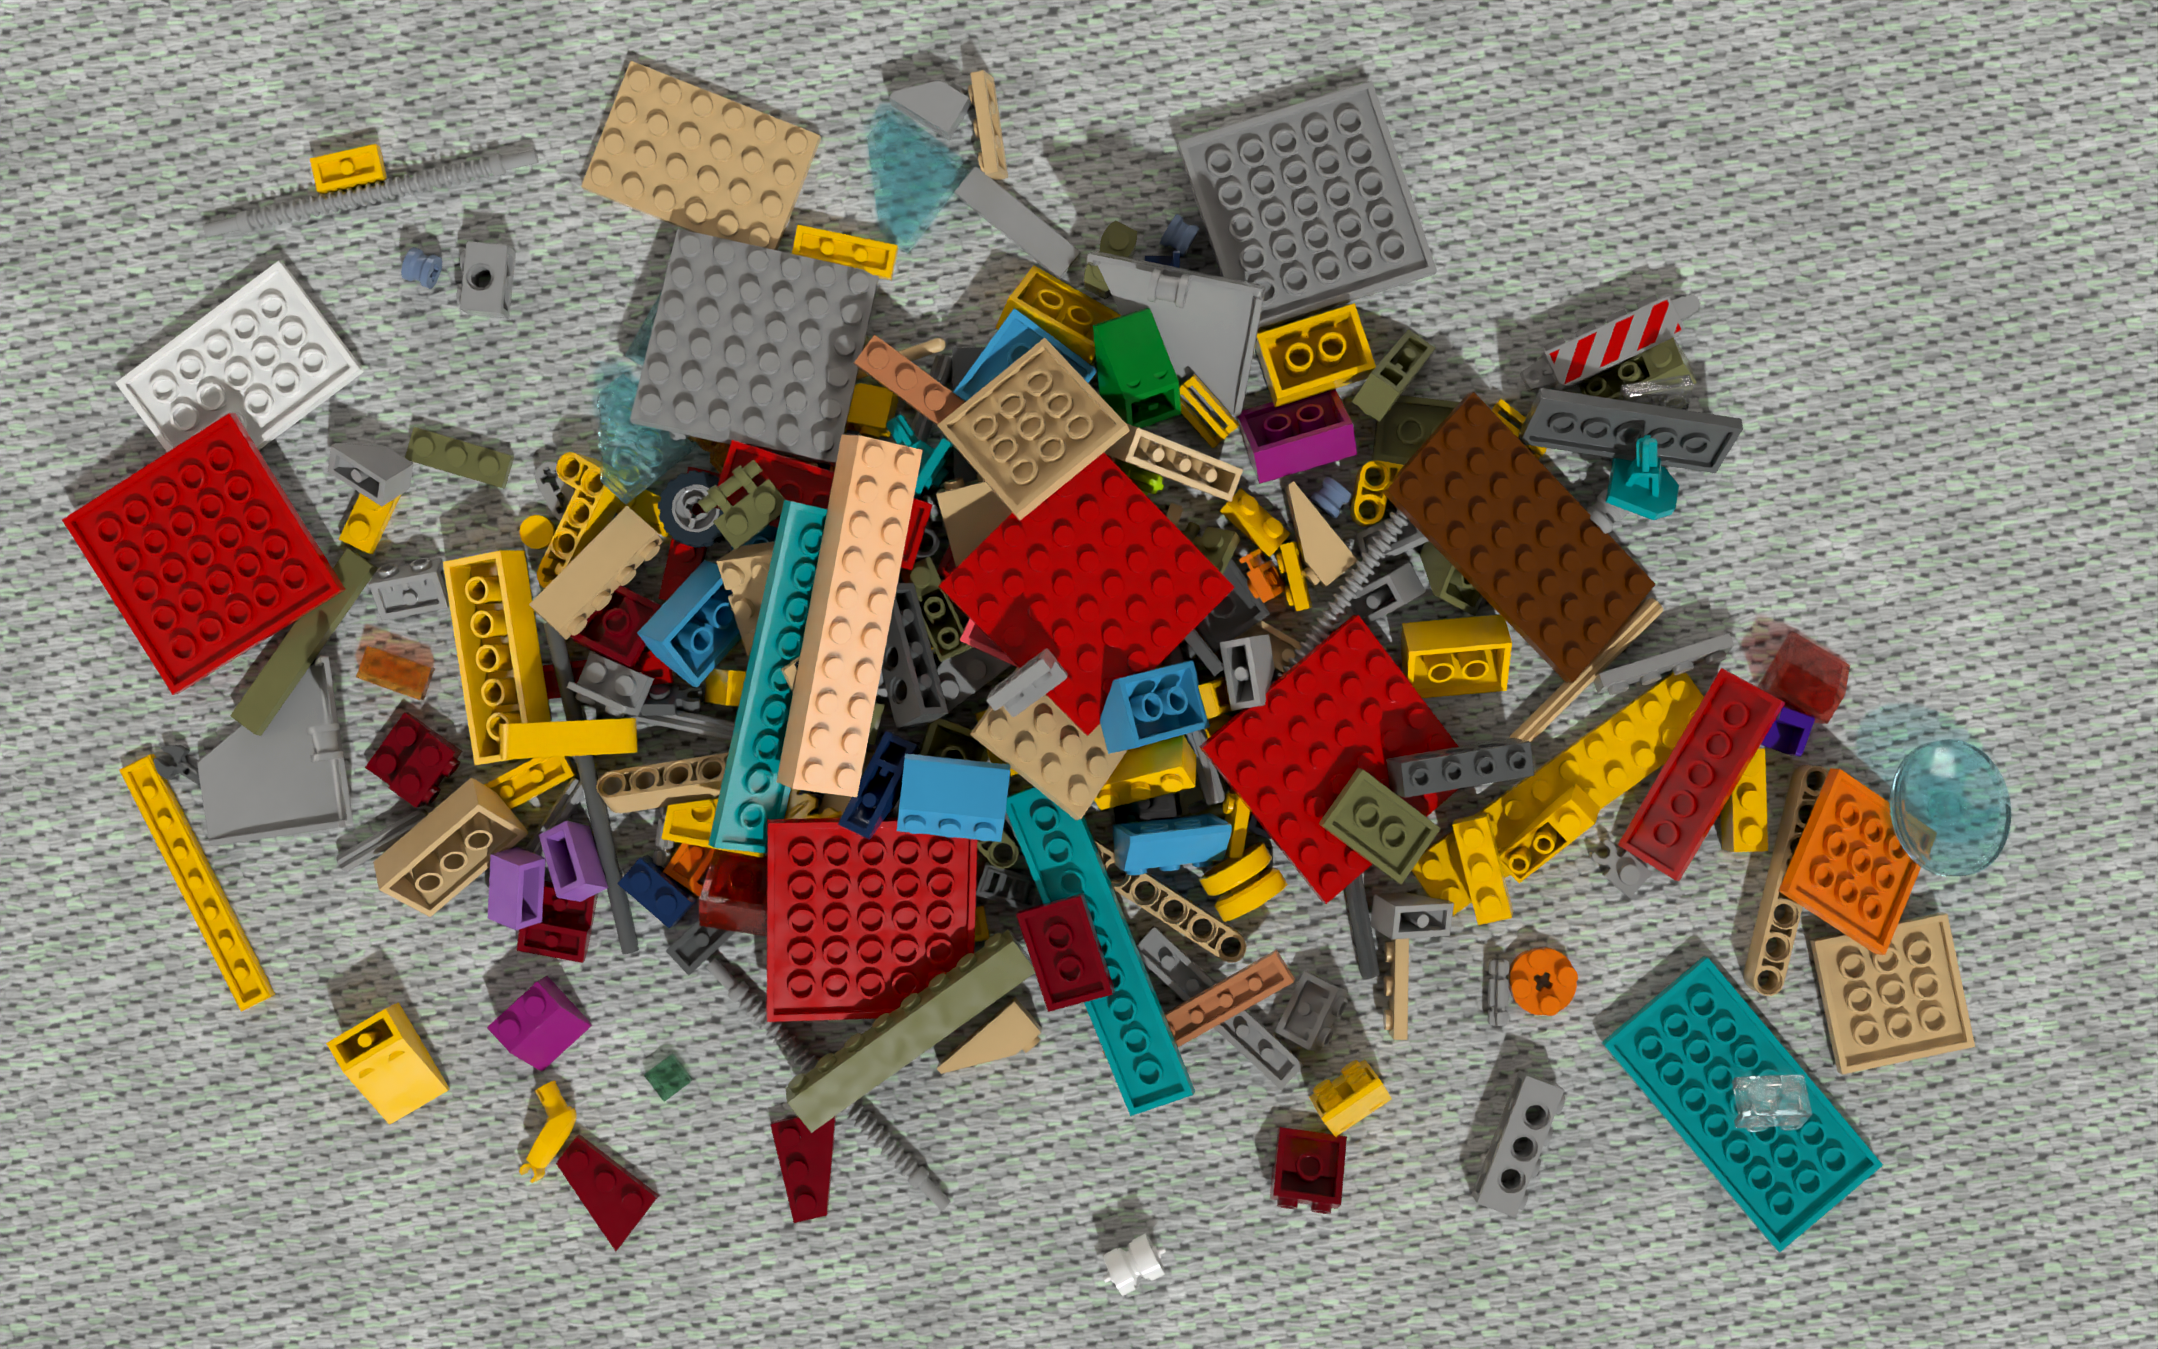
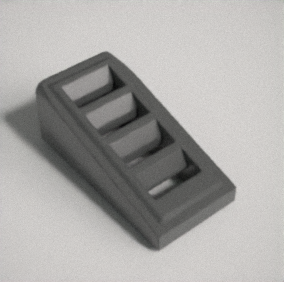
(1017, 876)

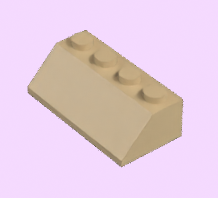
(448, 848)

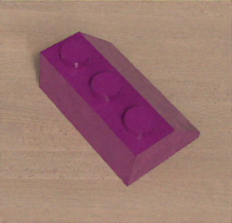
(1297, 435)

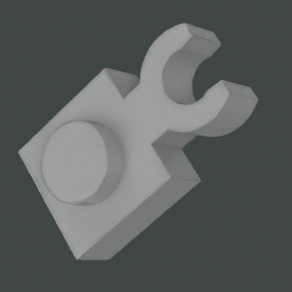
(1623, 870)

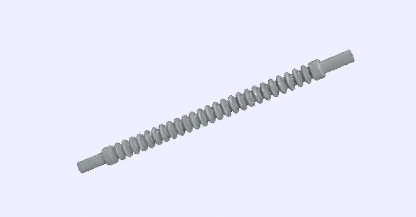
(917, 1175)

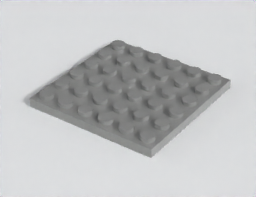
(1309, 204)
(755, 347)

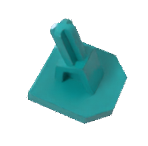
(933, 461)
(1643, 483)

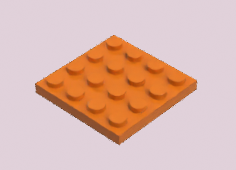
(1852, 864)

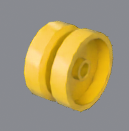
(1244, 882)

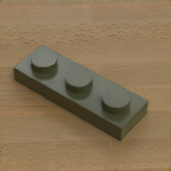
(459, 457)

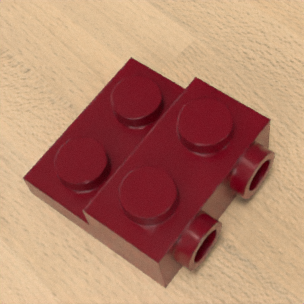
(615, 627)
(414, 761)
(1308, 1170)

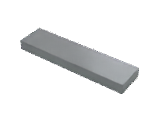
(1017, 222)

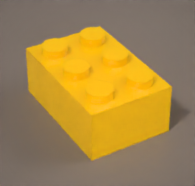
(1314, 355)

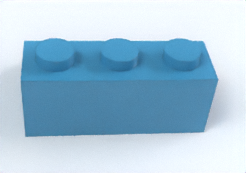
(694, 626)
(1153, 707)
(953, 797)
(1170, 843)

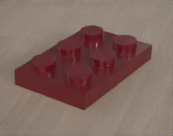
(1065, 952)

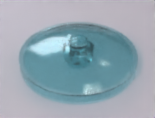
(1950, 808)

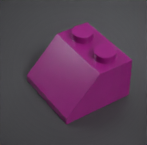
(540, 1024)

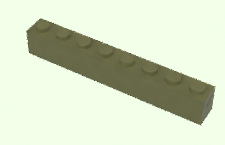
(909, 1030)

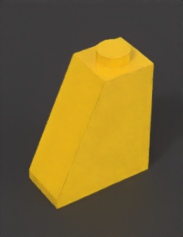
(724, 686)

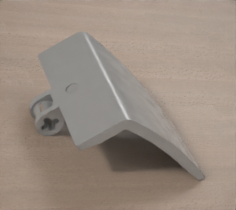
(1202, 319)
(285, 778)

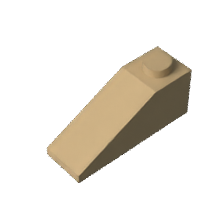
(1317, 542)
(998, 1038)

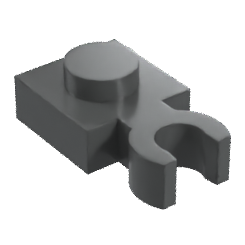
(666, 699)

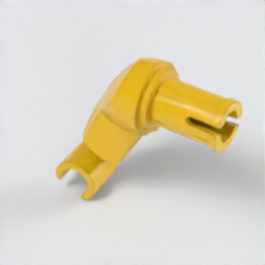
(554, 1133)

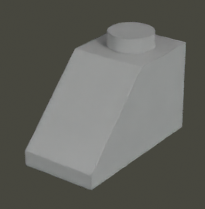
(934, 105)
(371, 470)
(1386, 594)
(1247, 670)
(1411, 915)

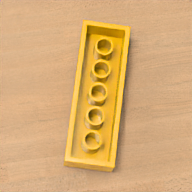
(495, 646)

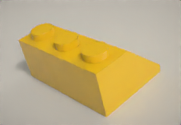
(1059, 311)
(1456, 655)

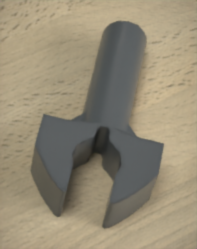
(183, 766)

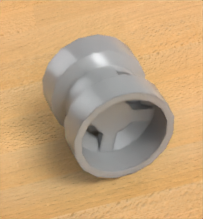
(1604, 513)

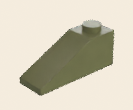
(1393, 375)

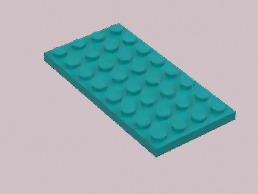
(1684, 1059)

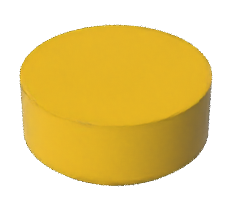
(537, 531)

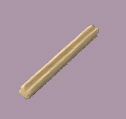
(1569, 691)

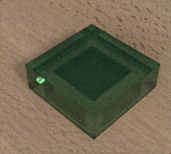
(668, 1077)

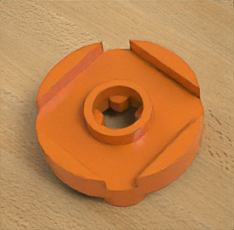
(1561, 977)

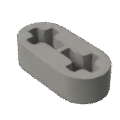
(549, 491)

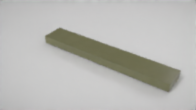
(301, 647)

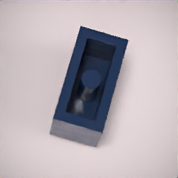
(657, 891)

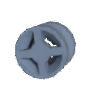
(1179, 235)
(421, 267)
(1331, 497)

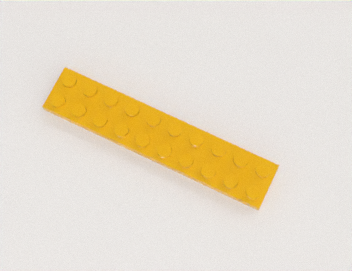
(1600, 763)

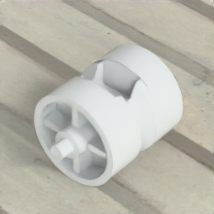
(1128, 1267)

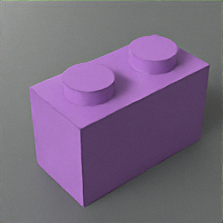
(573, 861)
(516, 888)

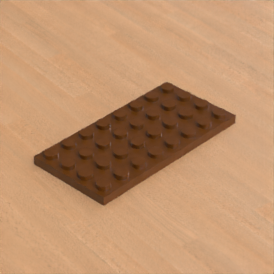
(1519, 537)

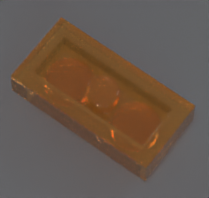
(395, 672)

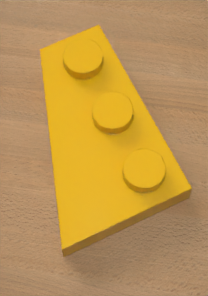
(693, 824)

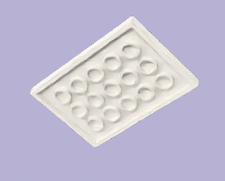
(253, 356)

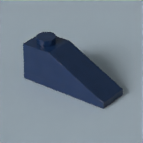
(878, 786)

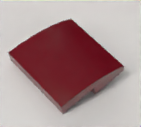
(563, 929)

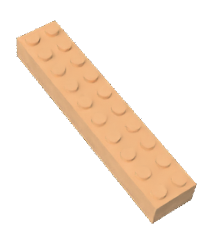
(849, 616)

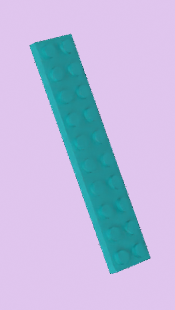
(751, 771)
(1130, 1020)

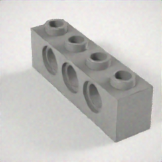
(1526, 1092)

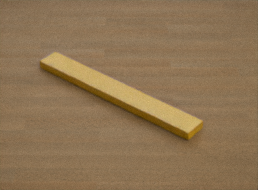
(197, 883)

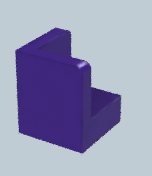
(1789, 732)

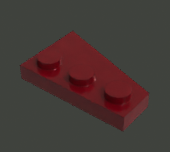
(805, 1165)
(606, 1189)

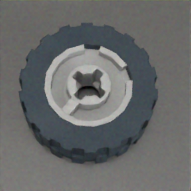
(677, 511)

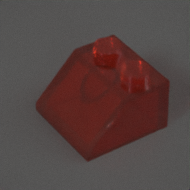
(1806, 678)
(735, 894)

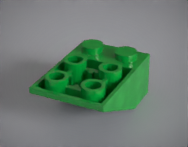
(1136, 369)

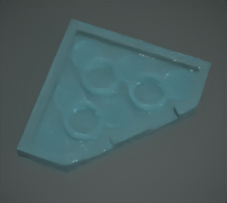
(909, 180)
(632, 453)

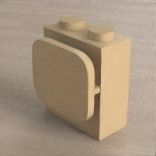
(969, 514)

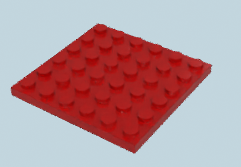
(203, 553)
(1093, 582)
(1319, 724)
(862, 917)

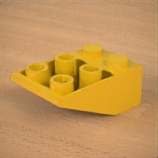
(389, 1063)
(1349, 1096)

